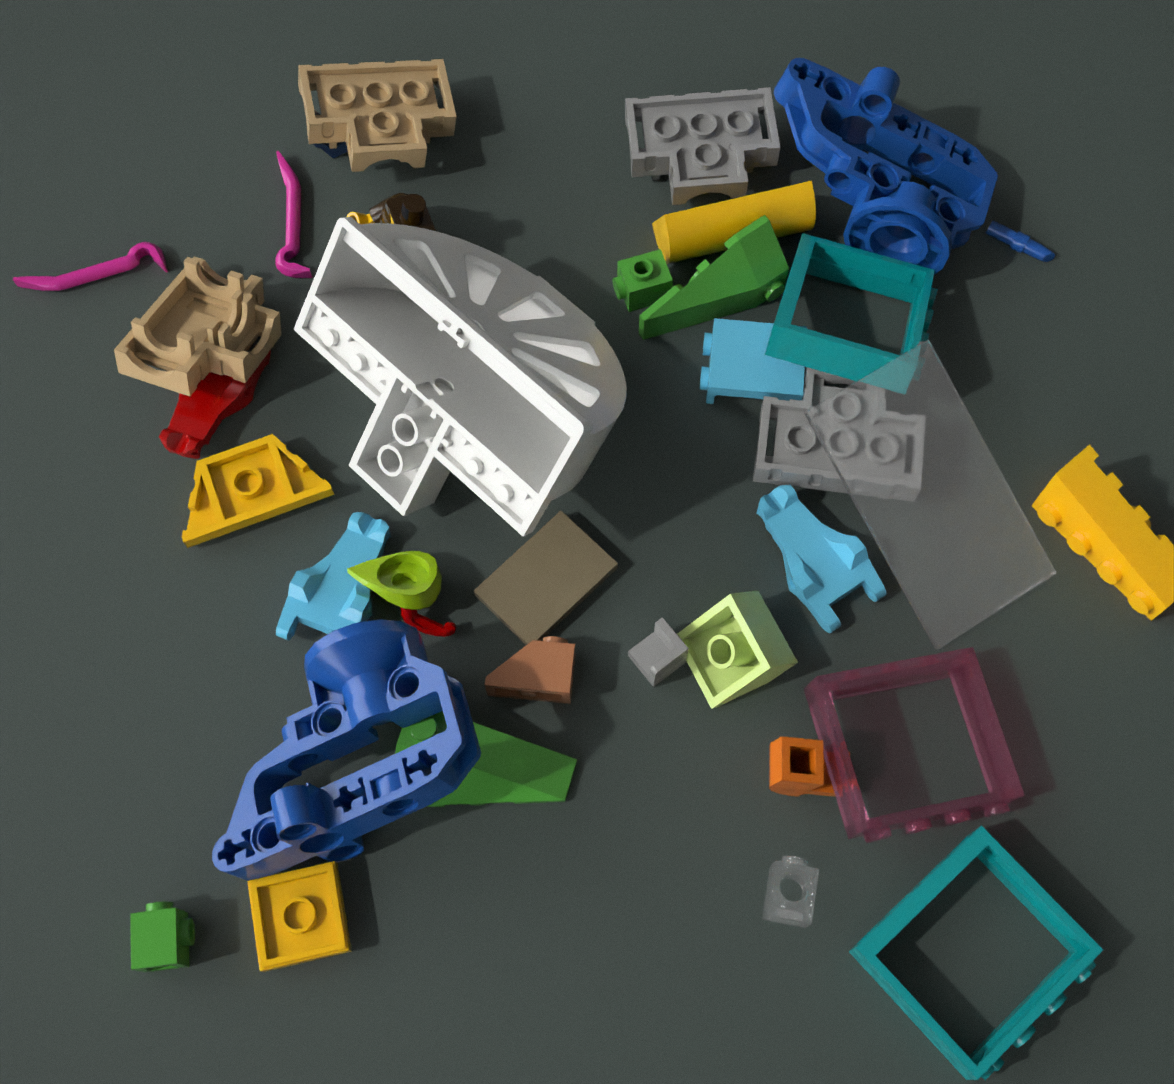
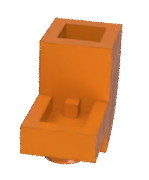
(798, 767)

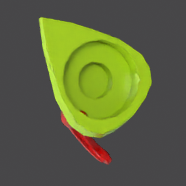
(406, 581)

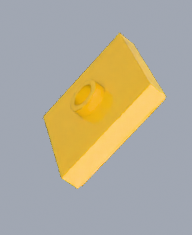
(298, 916)

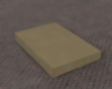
(545, 579)

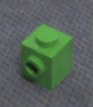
(642, 280)
(160, 938)

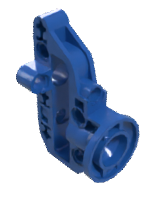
(887, 210)
(362, 681)

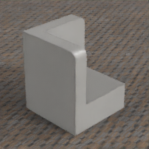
(659, 653)

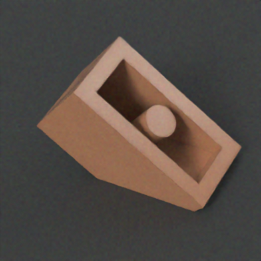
(536, 672)

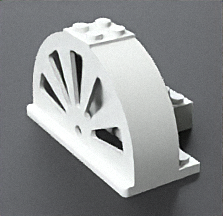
(465, 366)

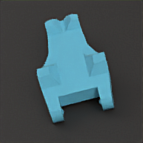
(817, 560)
(325, 593)

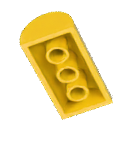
(708, 227)

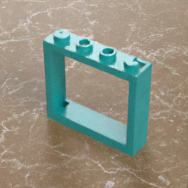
(862, 271)
(1045, 997)

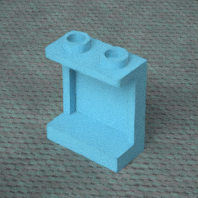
(742, 368)

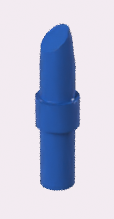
(1020, 242)

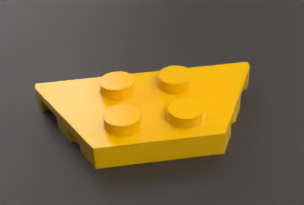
(248, 487)

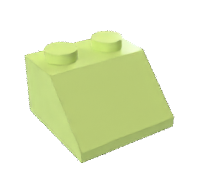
(736, 648)

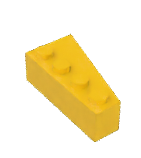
(1110, 533)

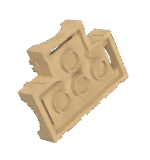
(378, 109)
(198, 329)

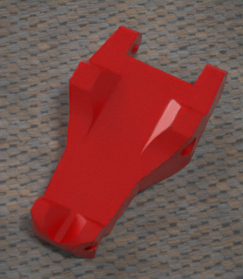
(202, 412)

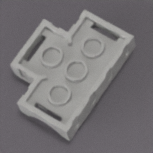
(703, 140)
(797, 451)

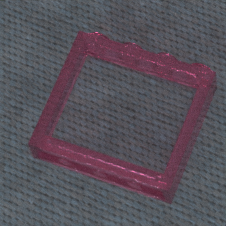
(980, 720)

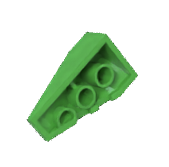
(735, 282)
(506, 769)

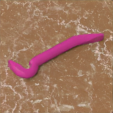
(293, 224)
(94, 272)

